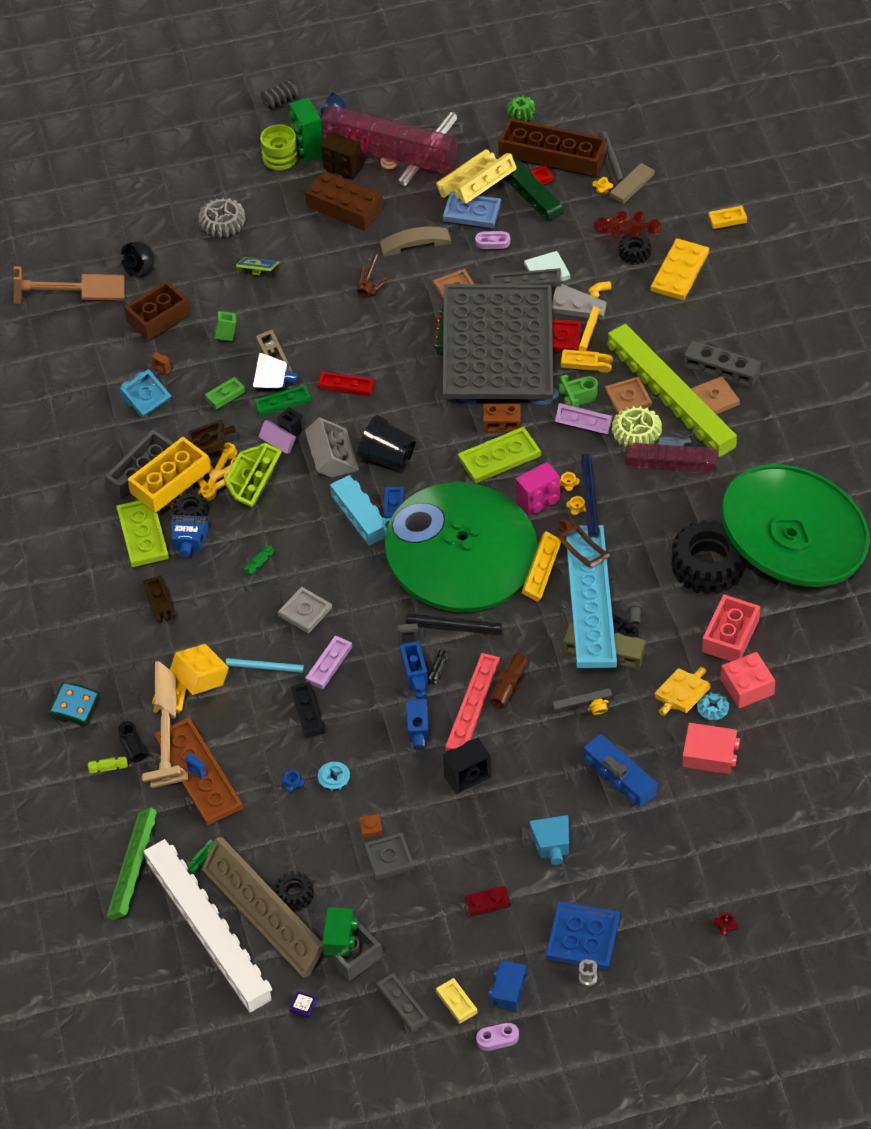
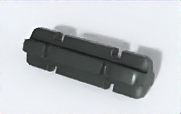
(438, 666)

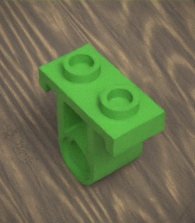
(578, 390)

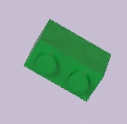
(338, 931)

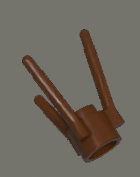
(365, 286)

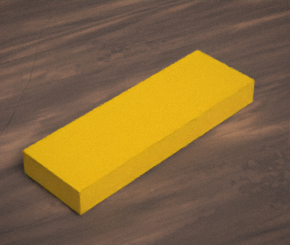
(589, 329)

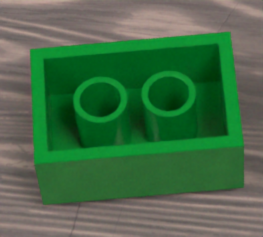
(307, 128)

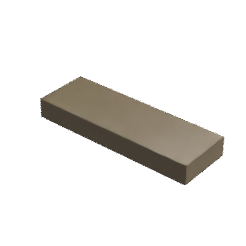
(632, 183)

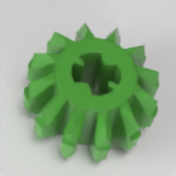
(521, 108)

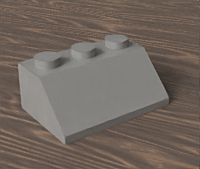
(331, 448)

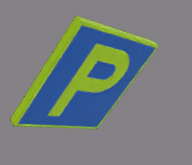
(257, 265)

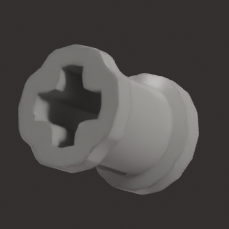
(588, 972)

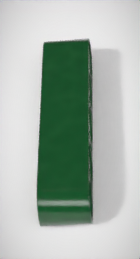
(534, 192)

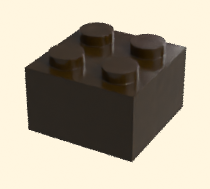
(342, 155)

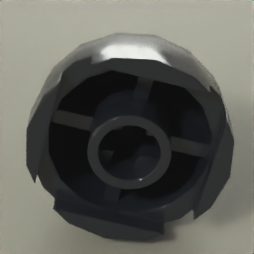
(137, 258)

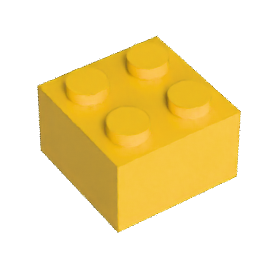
(199, 669)

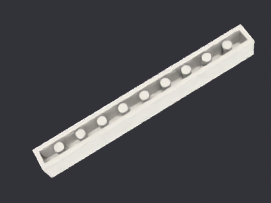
(208, 926)

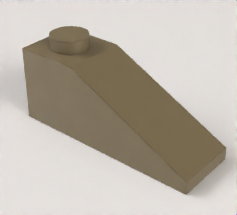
(269, 345)

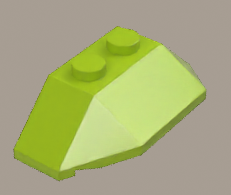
(251, 473)

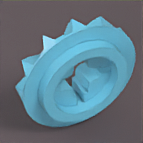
(713, 713)
(339, 770)

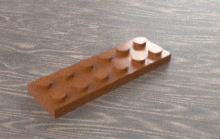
(213, 793)

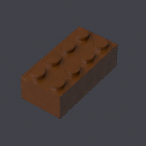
(344, 200)

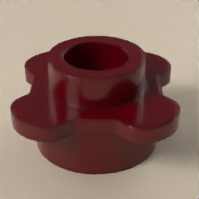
(725, 918)

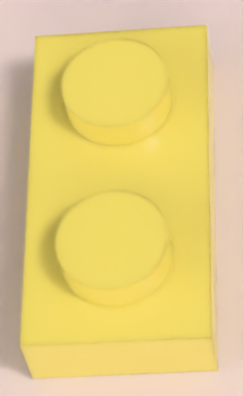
(456, 1001)

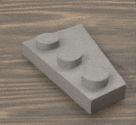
(576, 303)

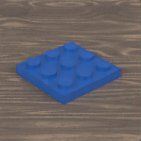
(583, 934)

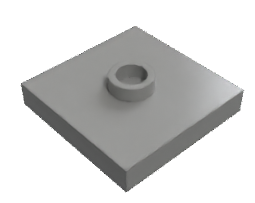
(305, 610)

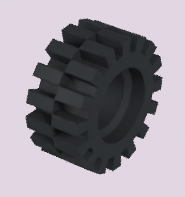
(634, 255)
(190, 500)
(295, 881)

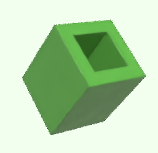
(225, 326)

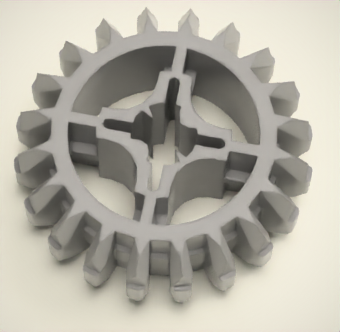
(222, 217)

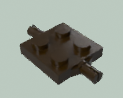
(210, 436)

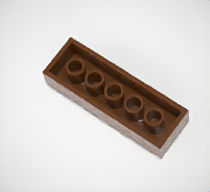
(553, 147)

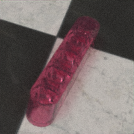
(671, 457)

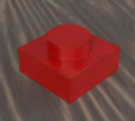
(543, 175)

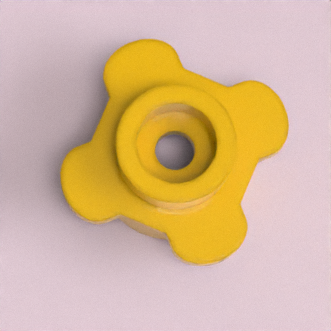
(602, 185)
(568, 481)
(576, 501)
(598, 706)

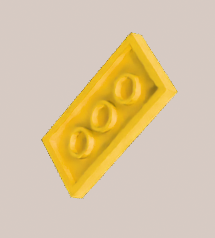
(680, 269)

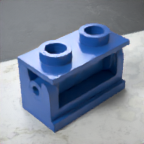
(508, 986)

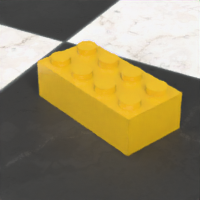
(169, 474)

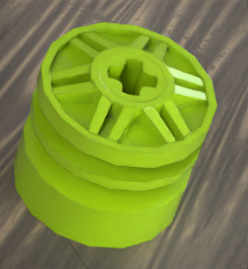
(279, 147)

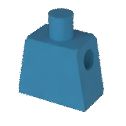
(551, 837)

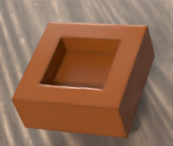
(161, 363)
(371, 826)

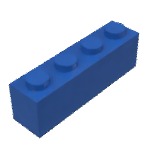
(636, 785)

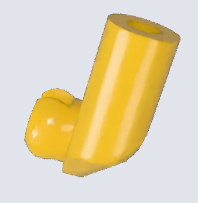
(601, 286)

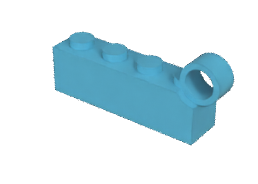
(359, 510)

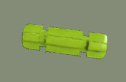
(107, 764)

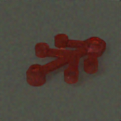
(628, 225)

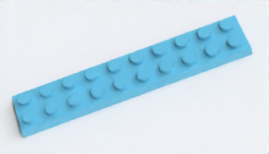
(591, 604)

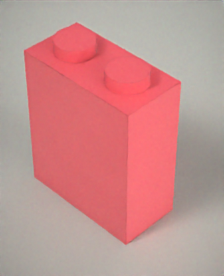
(710, 748)

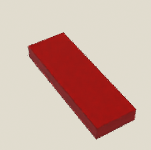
(346, 383)

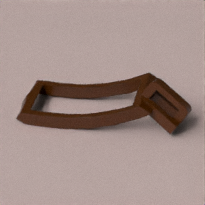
(565, 528)

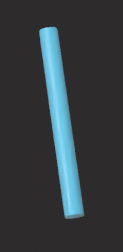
(264, 665)

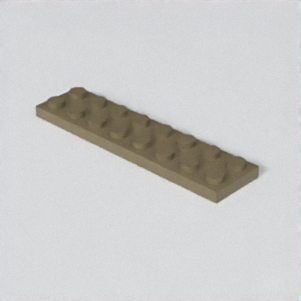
(263, 907)

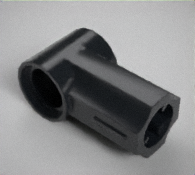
(131, 742)

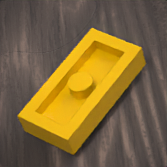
(727, 217)

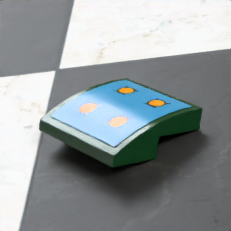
(73, 703)

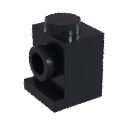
(290, 421)

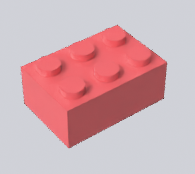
(730, 628)

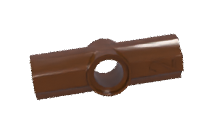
(509, 680)

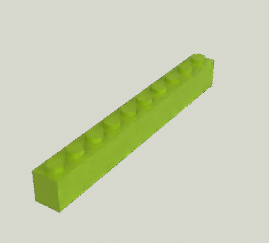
(671, 390)

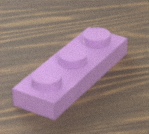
(584, 418)
(329, 662)

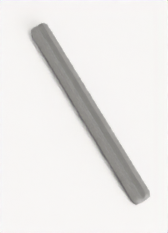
(411, 169)

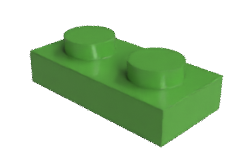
(225, 393)

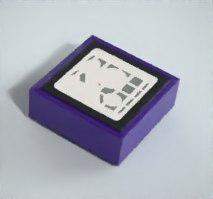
(303, 1004)

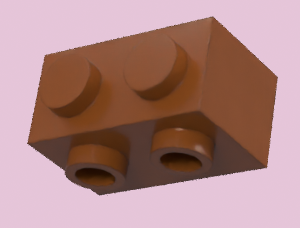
(501, 418)

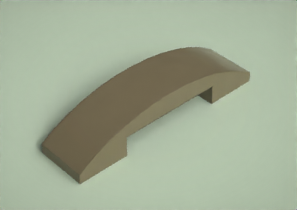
(413, 237)

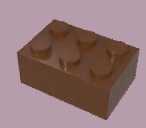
(157, 310)

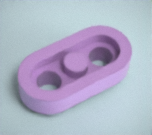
(492, 240)
(498, 1038)

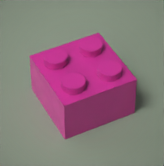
(538, 489)

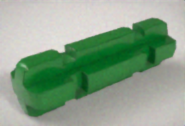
(259, 560)
(200, 858)

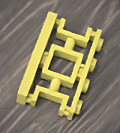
(476, 175)

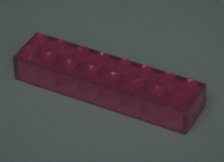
(393, 139)

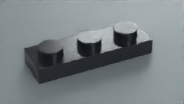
(307, 709)

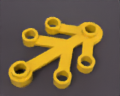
(209, 489)

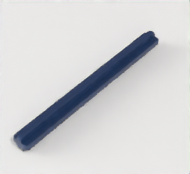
(589, 493)

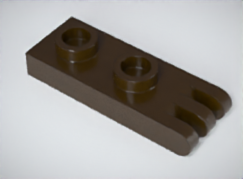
(159, 598)

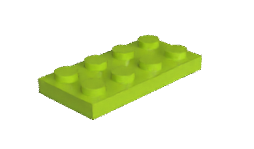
(499, 455)
(142, 533)

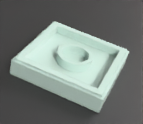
(548, 261)

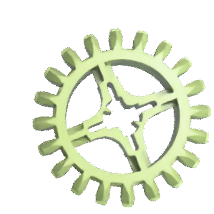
(636, 426)

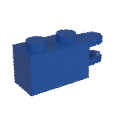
(414, 668)

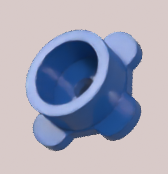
(292, 776)

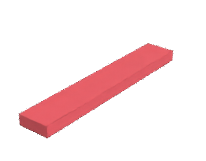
(473, 701)

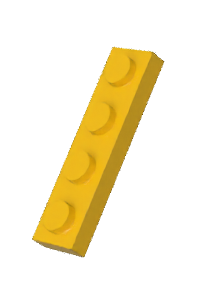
(541, 566)

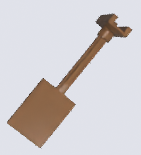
(92, 286)

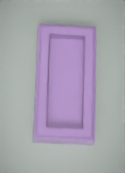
(277, 436)

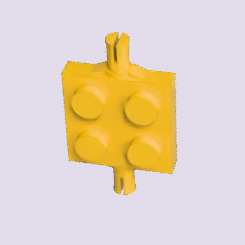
(682, 690)

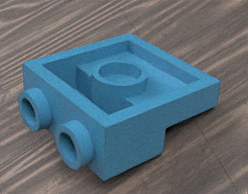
(144, 393)

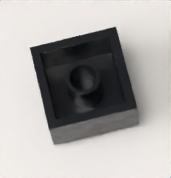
(467, 765)

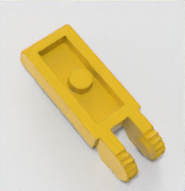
(586, 360)

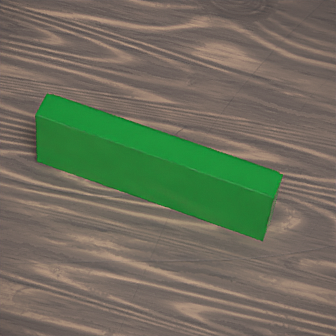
(282, 400)

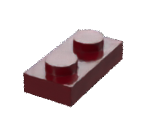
(487, 901)

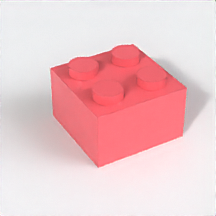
(747, 680)

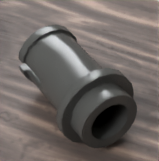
(635, 613)
(619, 770)

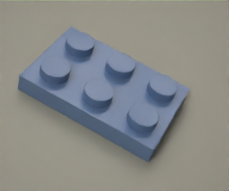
(478, 212)

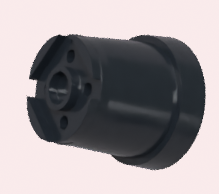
(386, 444)

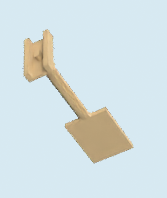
(165, 700)

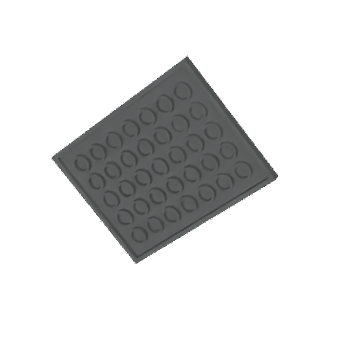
(497, 341)

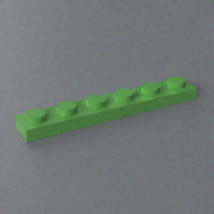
(131, 864)

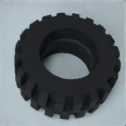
(702, 575)

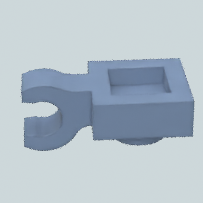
(673, 441)

